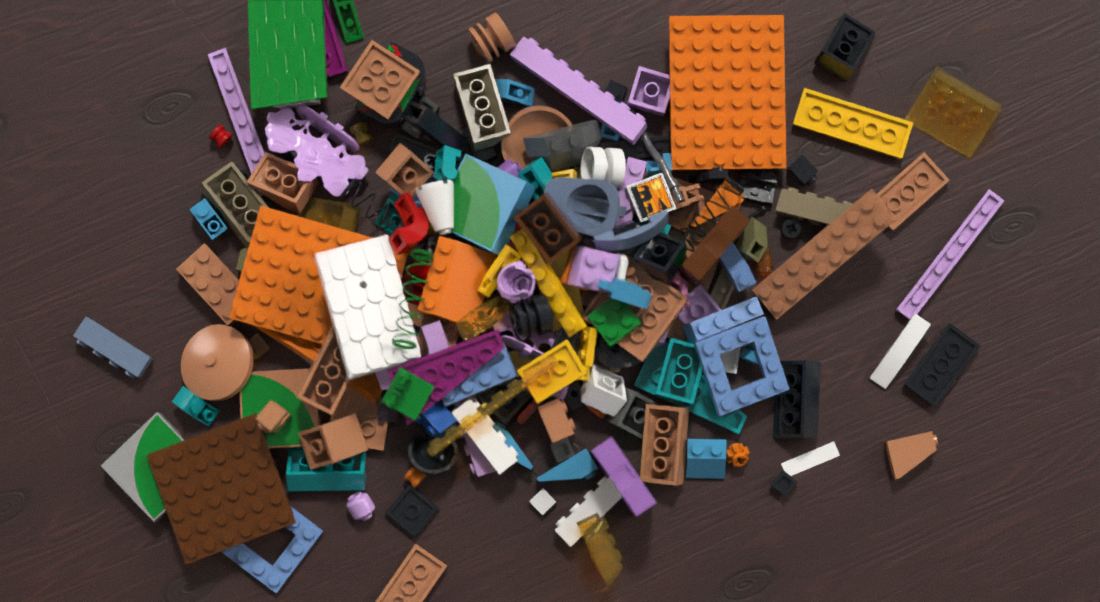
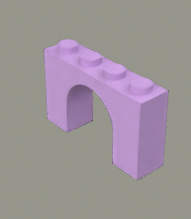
(436, 341)

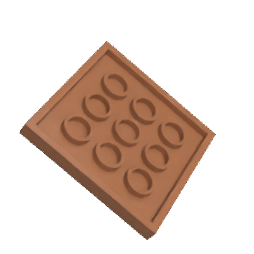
(655, 320)

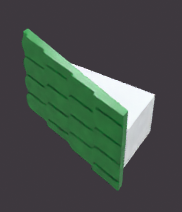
(287, 53)

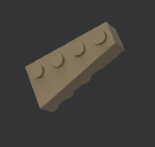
(809, 207)

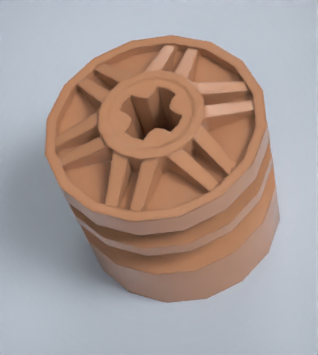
(491, 37)

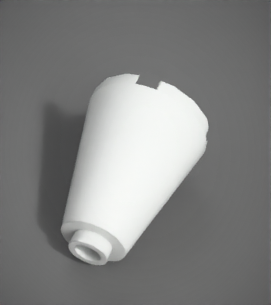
(438, 205)

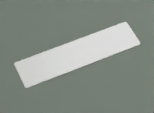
(810, 459)

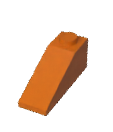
(729, 197)

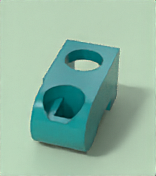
(445, 164)

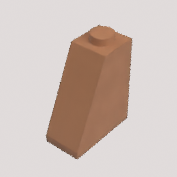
(909, 452)

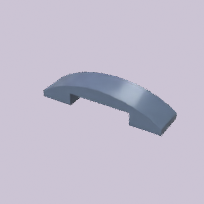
(632, 238)

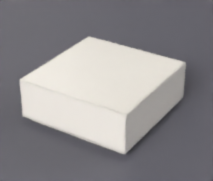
(542, 501)

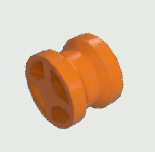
(414, 477)

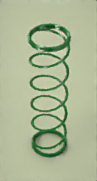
(395, 341)

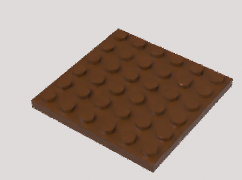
(221, 489)

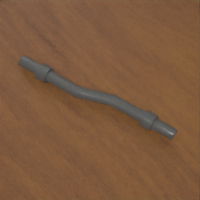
(672, 183)

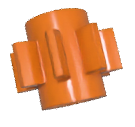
(737, 454)

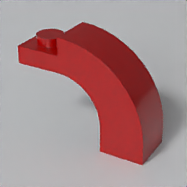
(415, 225)

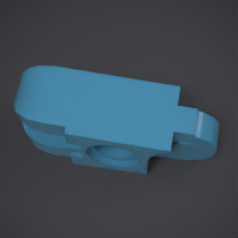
(626, 292)

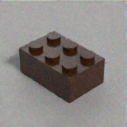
(547, 227)

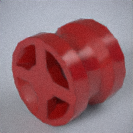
(220, 136)

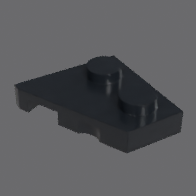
(709, 177)

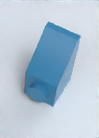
(515, 92)

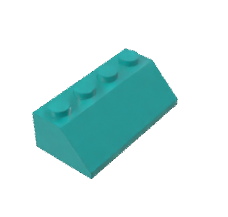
(337, 476)

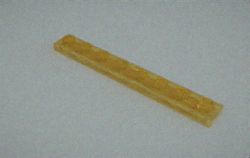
(485, 410)

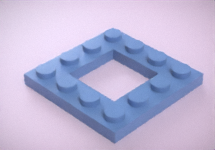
(709, 353)
(276, 575)

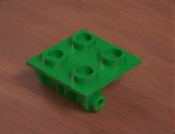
(407, 393)

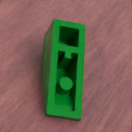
(348, 20)

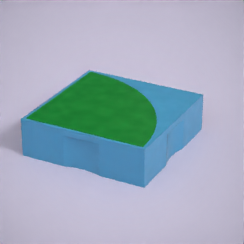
(487, 203)

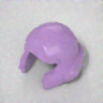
(516, 282)

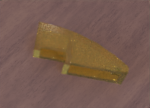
(483, 317)

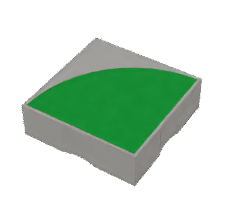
(132, 468)

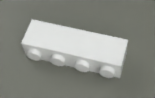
(487, 439)
(595, 502)

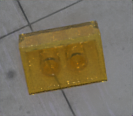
(601, 547)

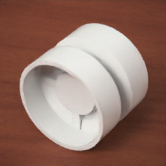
(603, 165)

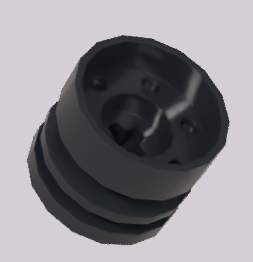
(531, 317)

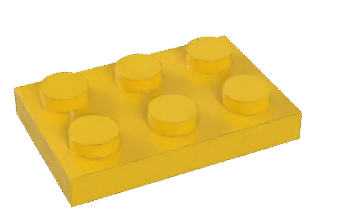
(565, 373)

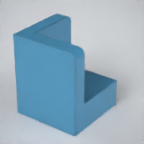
(652, 167)

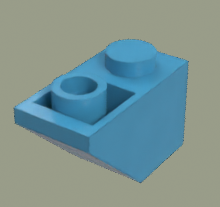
(208, 218)

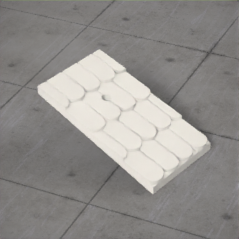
(364, 305)

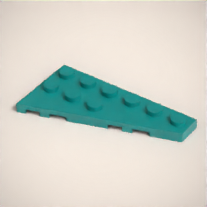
(703, 403)

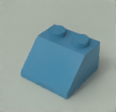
(705, 458)

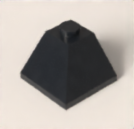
(661, 257)

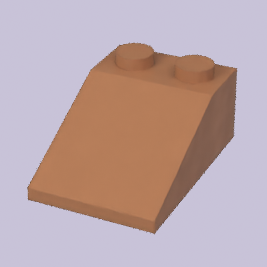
(280, 183)

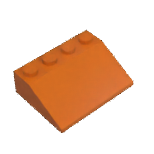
(454, 280)

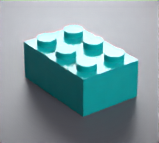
(679, 372)

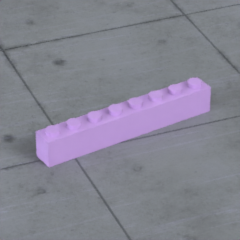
(578, 90)

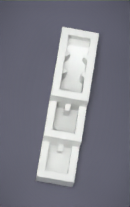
(900, 351)

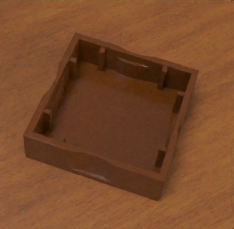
(713, 246)

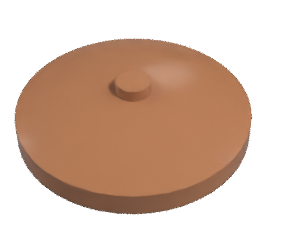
(526, 123)
(217, 362)

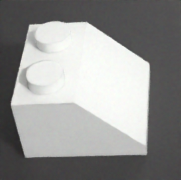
(604, 391)

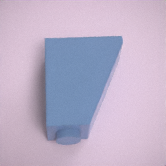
(736, 268)

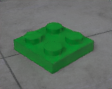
(614, 320)

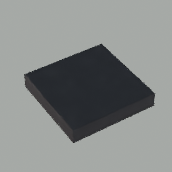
(412, 510)

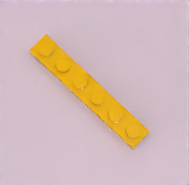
(549, 284)

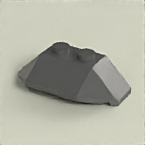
(563, 146)

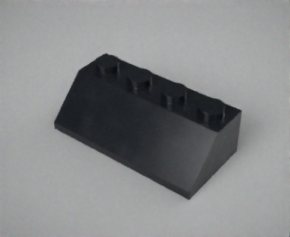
(798, 408)

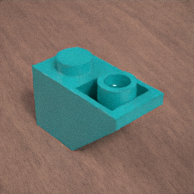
(195, 406)

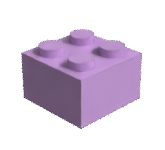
(650, 91)
(590, 266)

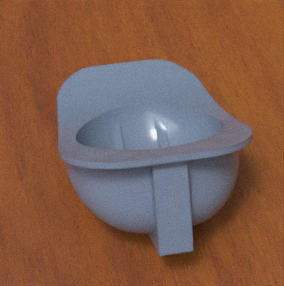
(587, 203)

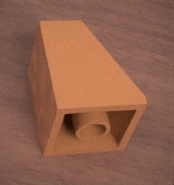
(333, 441)

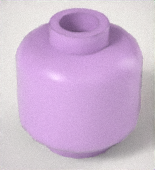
(360, 506)

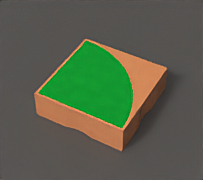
(282, 388)

